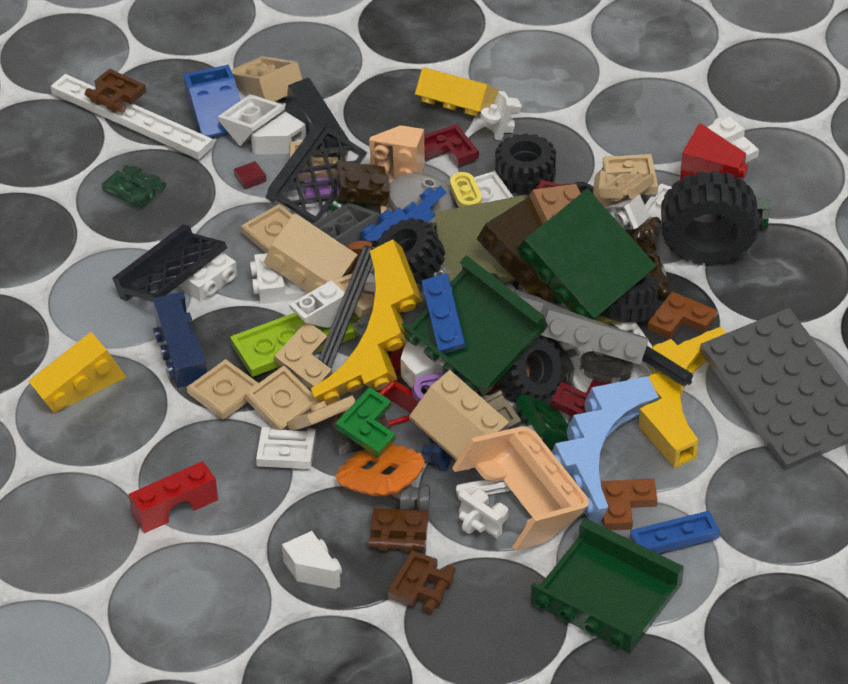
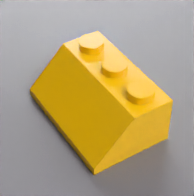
(454, 91)

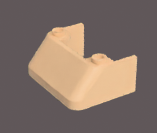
(533, 477)

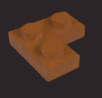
(678, 311)
(624, 495)

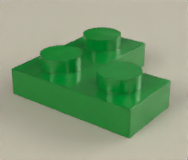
(361, 422)

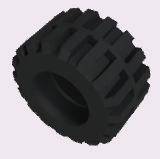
(524, 162)
(419, 245)
(637, 303)
(544, 372)

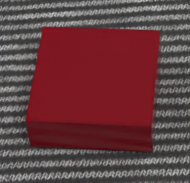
(250, 174)

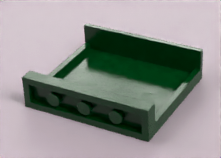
(585, 256)
(494, 324)
(608, 586)

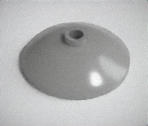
(409, 186)

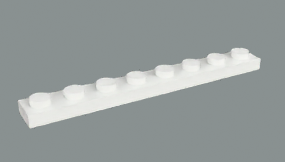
(137, 119)

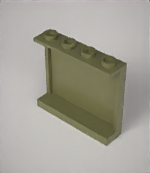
(459, 233)

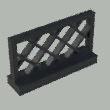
(297, 164)
(167, 254)

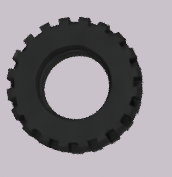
(709, 195)

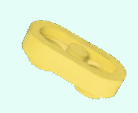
(465, 189)

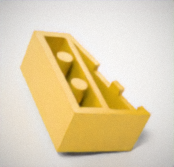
(77, 374)

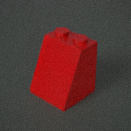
(710, 153)

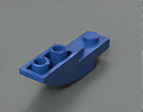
(419, 210)

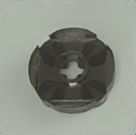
(605, 367)

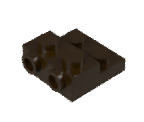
(361, 183)

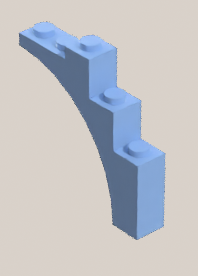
(606, 410)

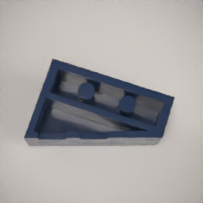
(178, 340)

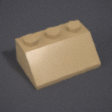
(308, 255)
(455, 414)

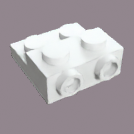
(734, 133)
(210, 277)
(272, 285)

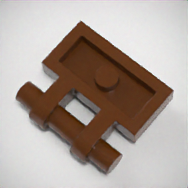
(119, 86)
(399, 529)
(413, 578)

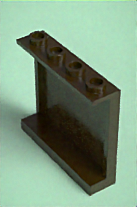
(504, 235)

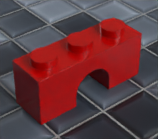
(153, 502)

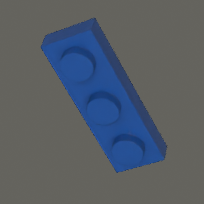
(443, 313)
(677, 532)

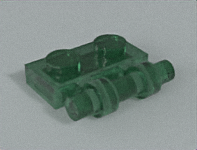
(133, 185)

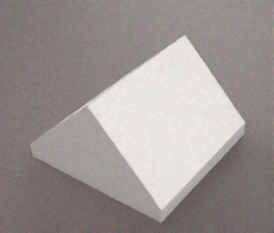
(249, 116)

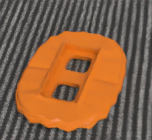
(371, 481)

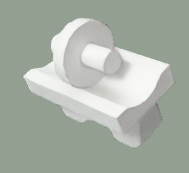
(498, 117)
(479, 516)

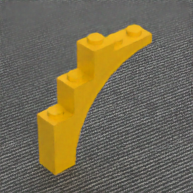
(370, 362)
(664, 419)

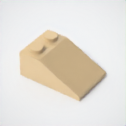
(267, 77)

